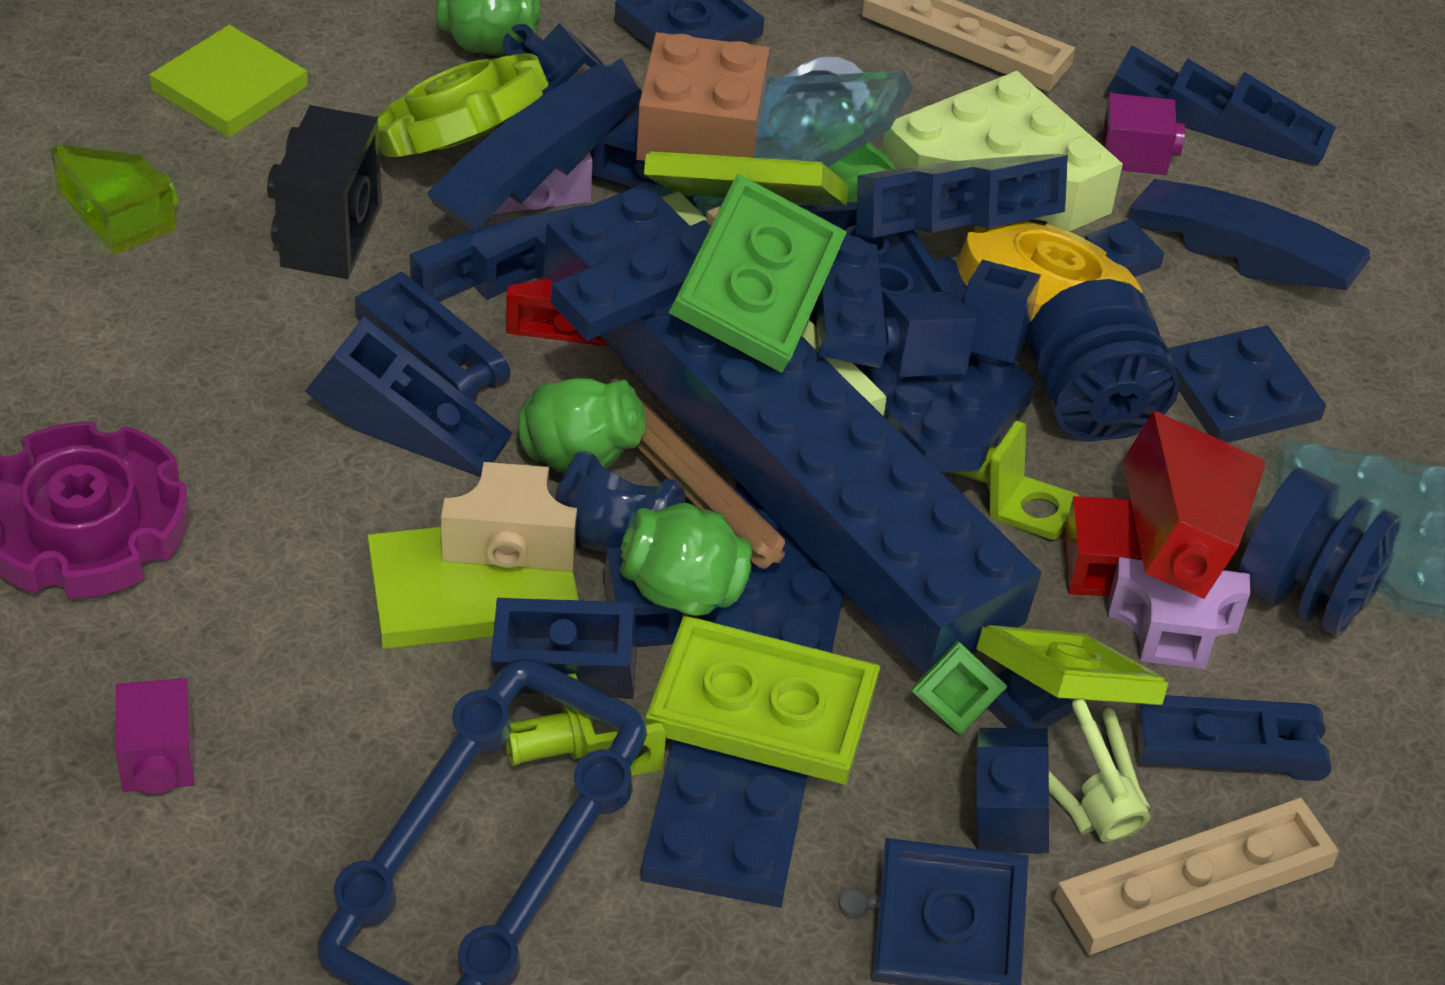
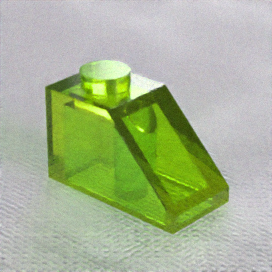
(115, 195)

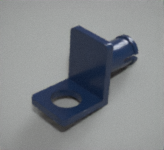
(558, 53)

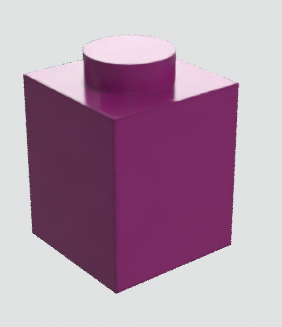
(1142, 132)
(154, 735)

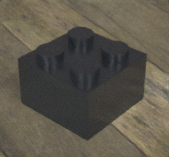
(326, 191)

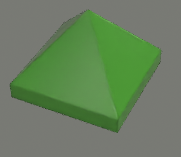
(958, 687)

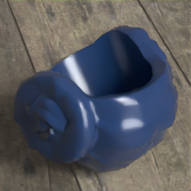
(608, 501)

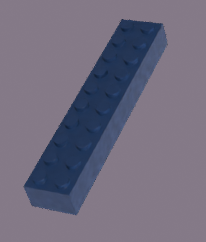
(814, 457)

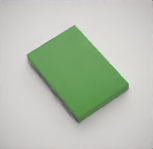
(758, 273)

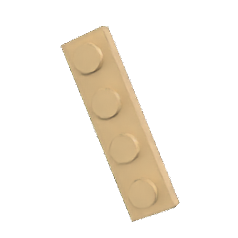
(977, 37)
(1195, 875)

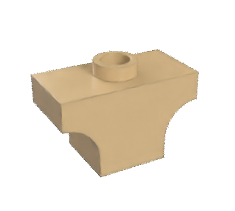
(509, 521)

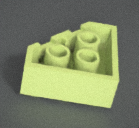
(1005, 121)

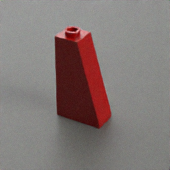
(1188, 501)

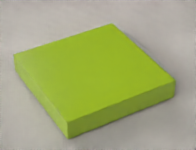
(228, 80)
(1072, 665)

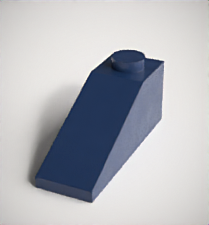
(403, 402)

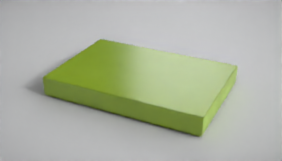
(713, 175)
(443, 601)
(764, 699)

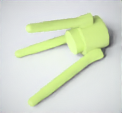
(1113, 796)

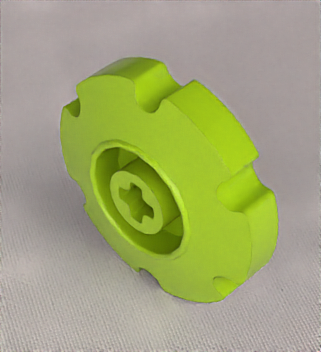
(460, 104)

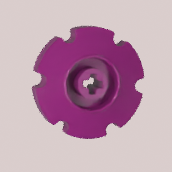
(88, 509)

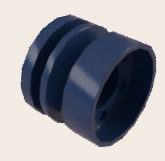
(1102, 360)
(1326, 555)

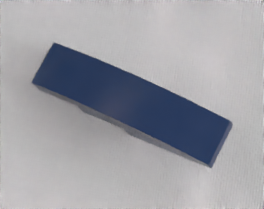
(1240, 114)
(525, 150)
(961, 194)
(1261, 236)
(485, 259)

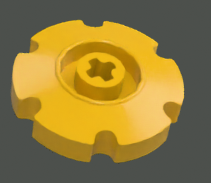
(1045, 250)

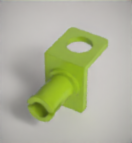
(1012, 489)
(574, 734)

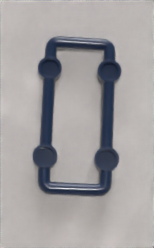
(482, 726)

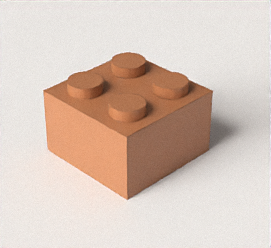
(702, 97)

